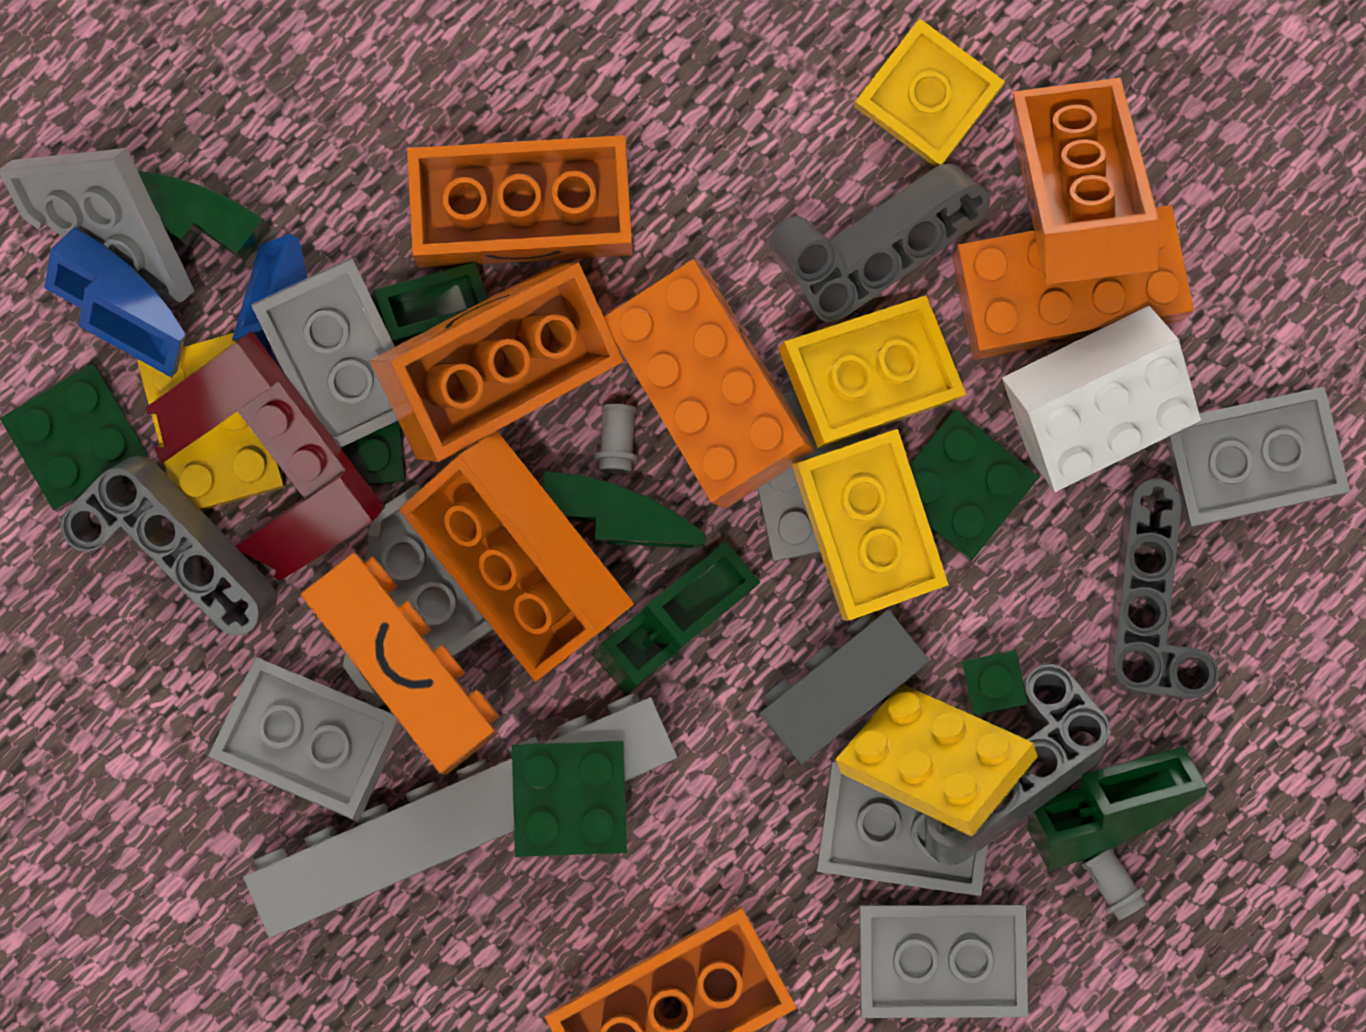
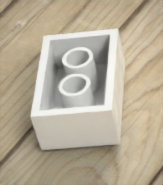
(1102, 398)

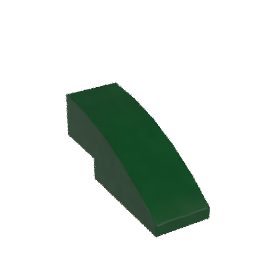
(193, 209)
(428, 301)
(619, 513)
(675, 618)
(1114, 806)

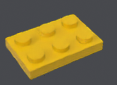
(871, 371)
(225, 461)
(870, 524)
(936, 759)

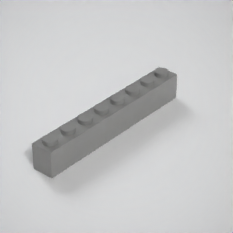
(431, 827)

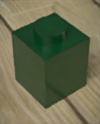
(991, 683)

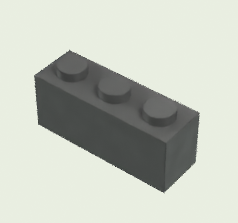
(842, 685)

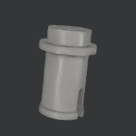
(617, 439)
(1114, 884)

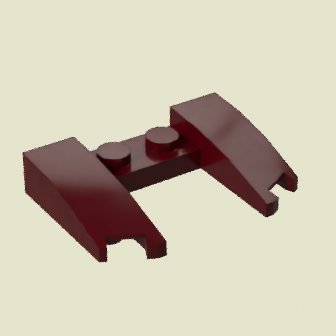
(333, 491)

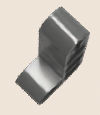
(882, 246)
(173, 553)
(1156, 590)
(1053, 747)

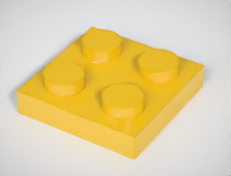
(929, 93)

